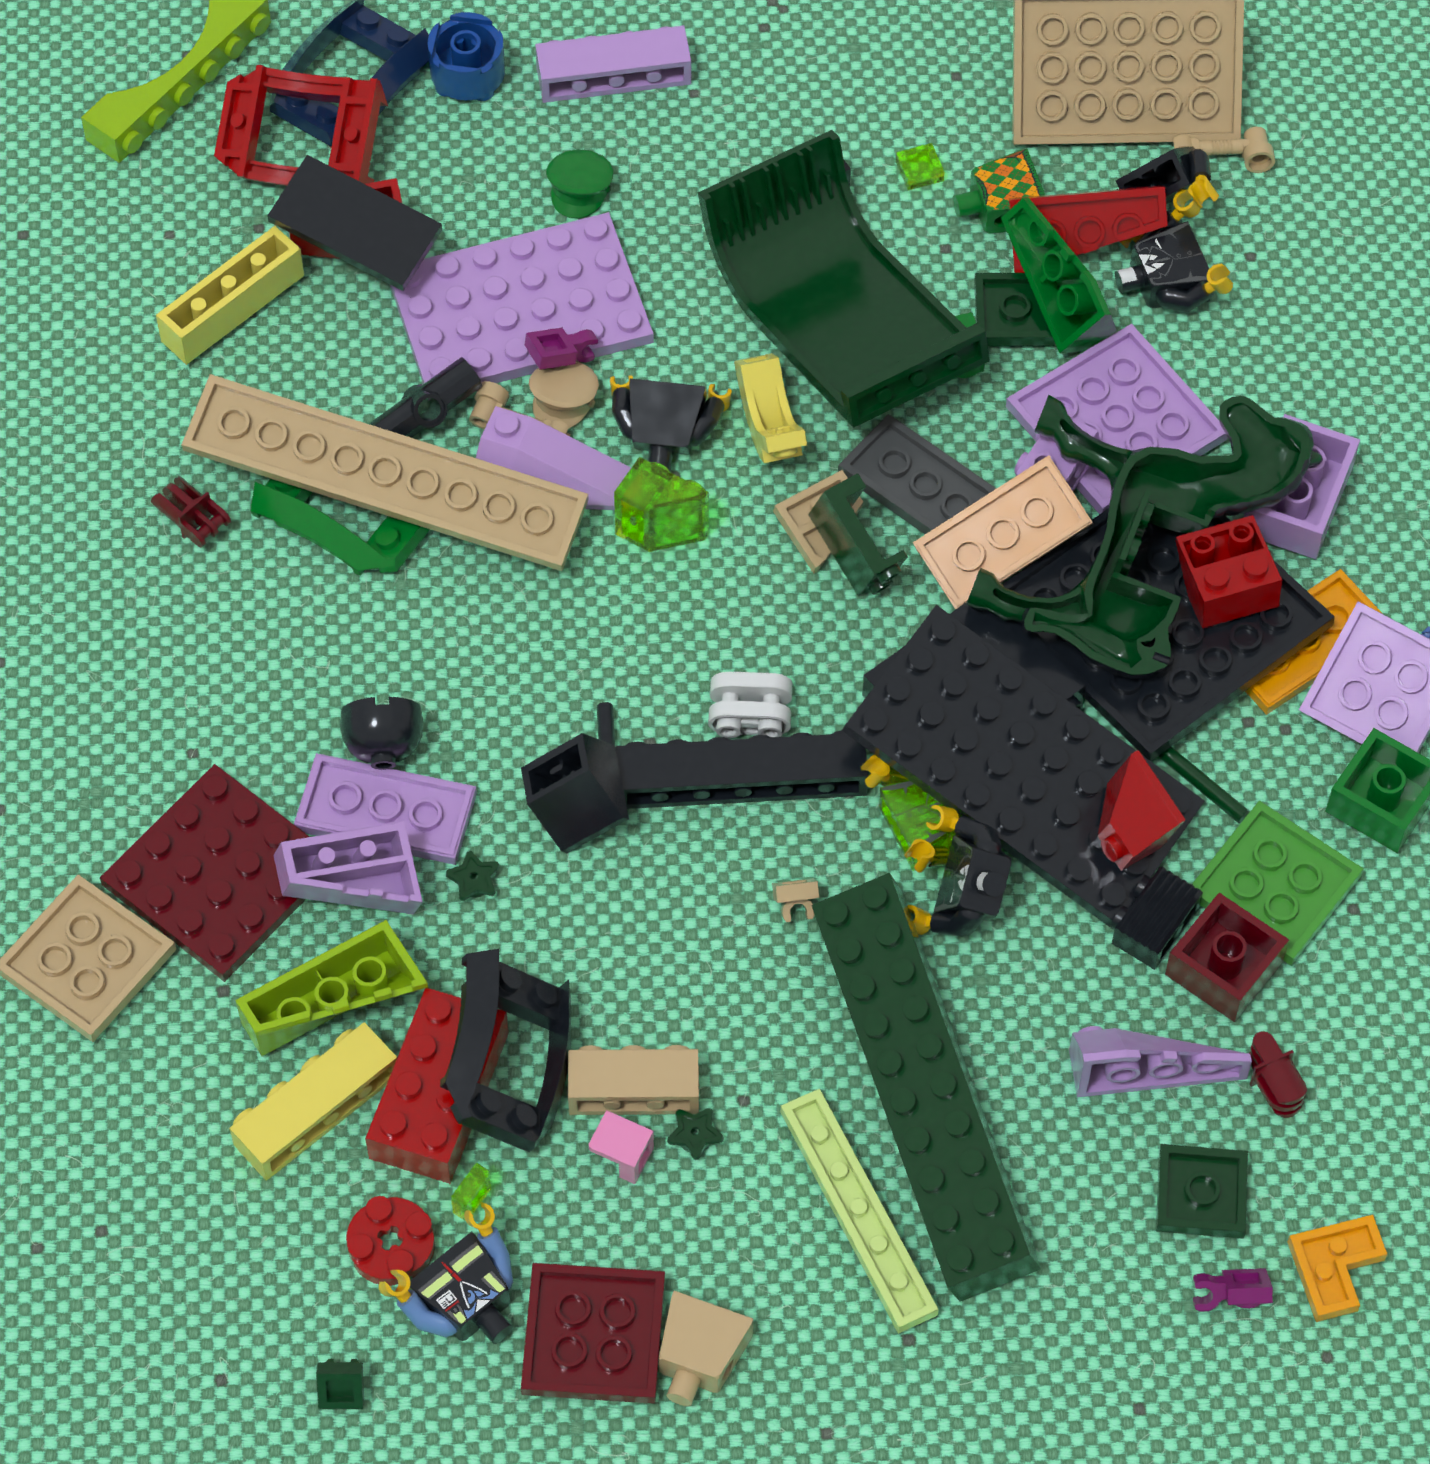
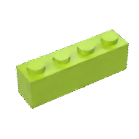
(343, 978)

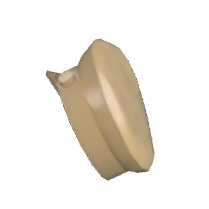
(563, 392)

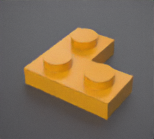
(1324, 1262)

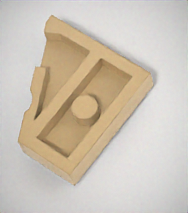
(795, 520)

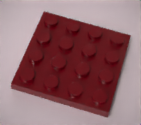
(209, 873)

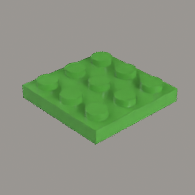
(1279, 876)

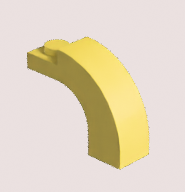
(767, 409)

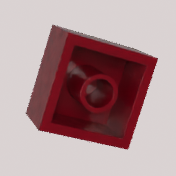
(1226, 957)

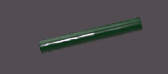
(1204, 784)

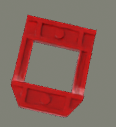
(353, 130)

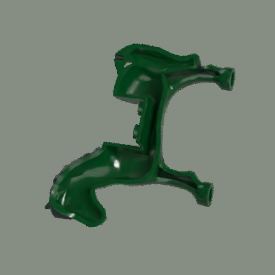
(1114, 614)

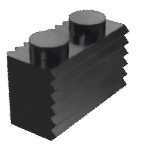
(1156, 916)

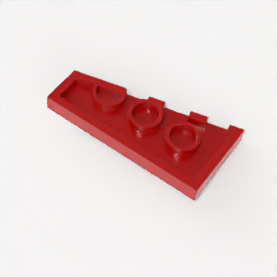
(1100, 217)

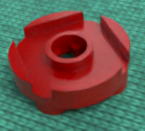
(385, 1216)

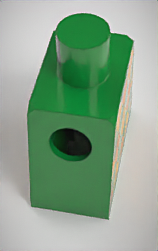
(993, 186)

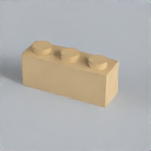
(633, 1080)

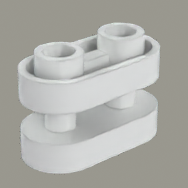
(750, 704)

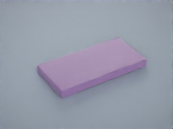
(356, 796)

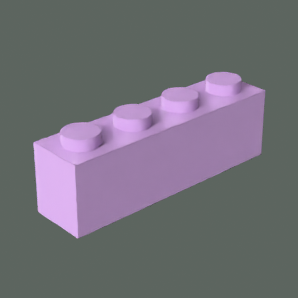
(613, 64)

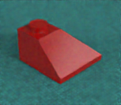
(1136, 814)

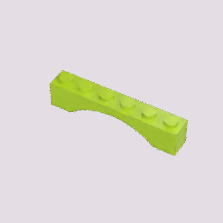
(129, 116)

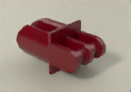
(190, 510)
(1276, 1076)

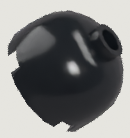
(382, 731)

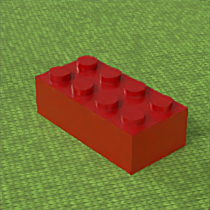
(414, 1117)

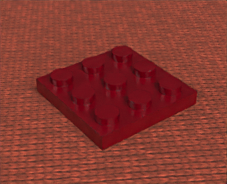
(593, 1333)

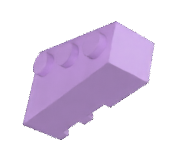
(352, 868)

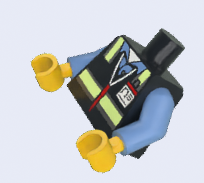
(462, 1287)

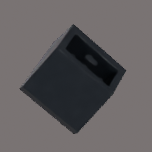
(576, 791)

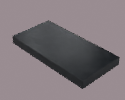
(355, 222)

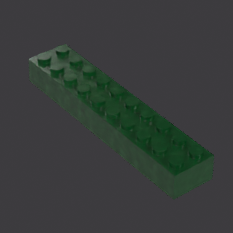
(925, 1089)

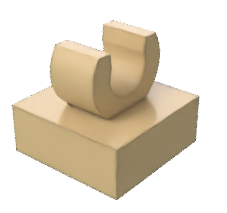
(796, 893)

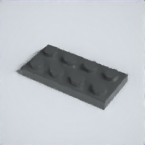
(913, 475)

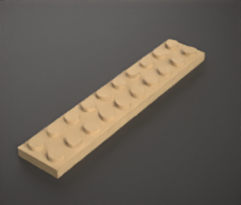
(385, 472)

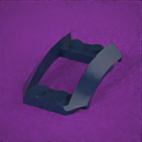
(399, 47)

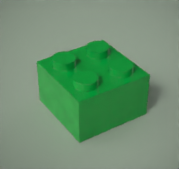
(1382, 790)

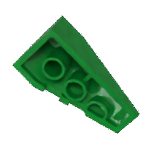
(1059, 281)

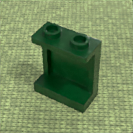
(850, 541)

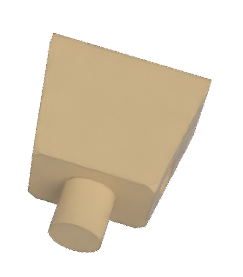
(700, 1346)

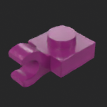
(555, 348)
(1238, 1286)

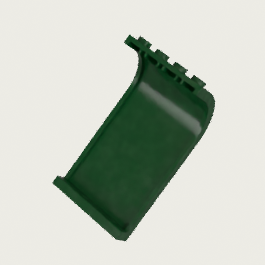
(829, 287)

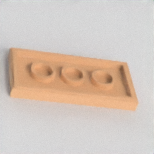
(1003, 530)

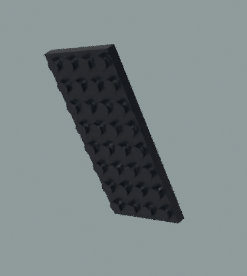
(1008, 756)

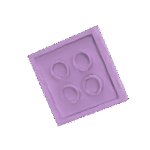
(1374, 680)

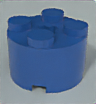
(466, 57)

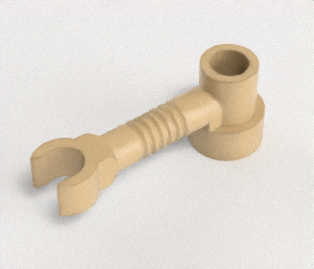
(1254, 148)
(495, 395)

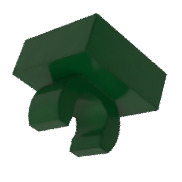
(340, 1385)

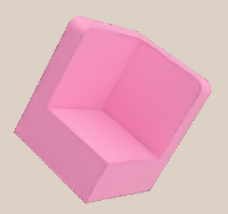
(624, 1144)

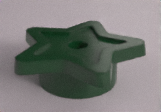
(474, 887)
(695, 1143)

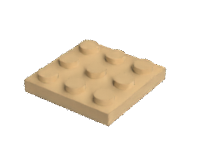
(85, 958)

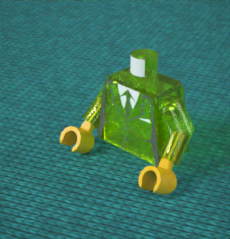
(906, 813)

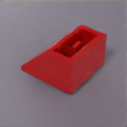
(1228, 571)

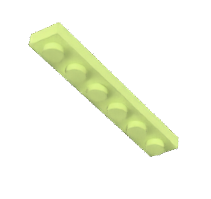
(859, 1211)

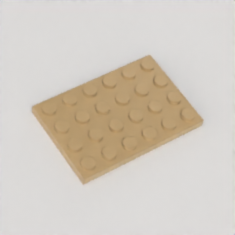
(1126, 70)

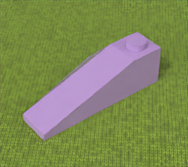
(548, 454)
(1134, 1061)

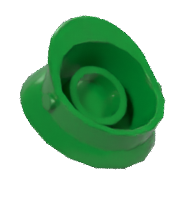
(579, 182)

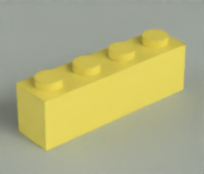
(230, 295)
(313, 1100)

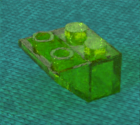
(660, 508)

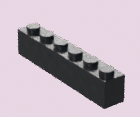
(742, 770)

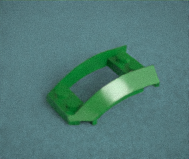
(383, 551)

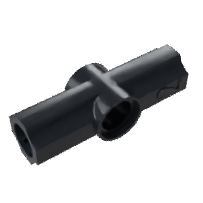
(445, 392)

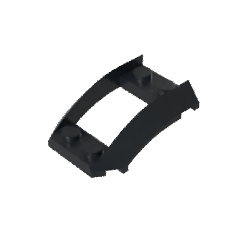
(500, 986)

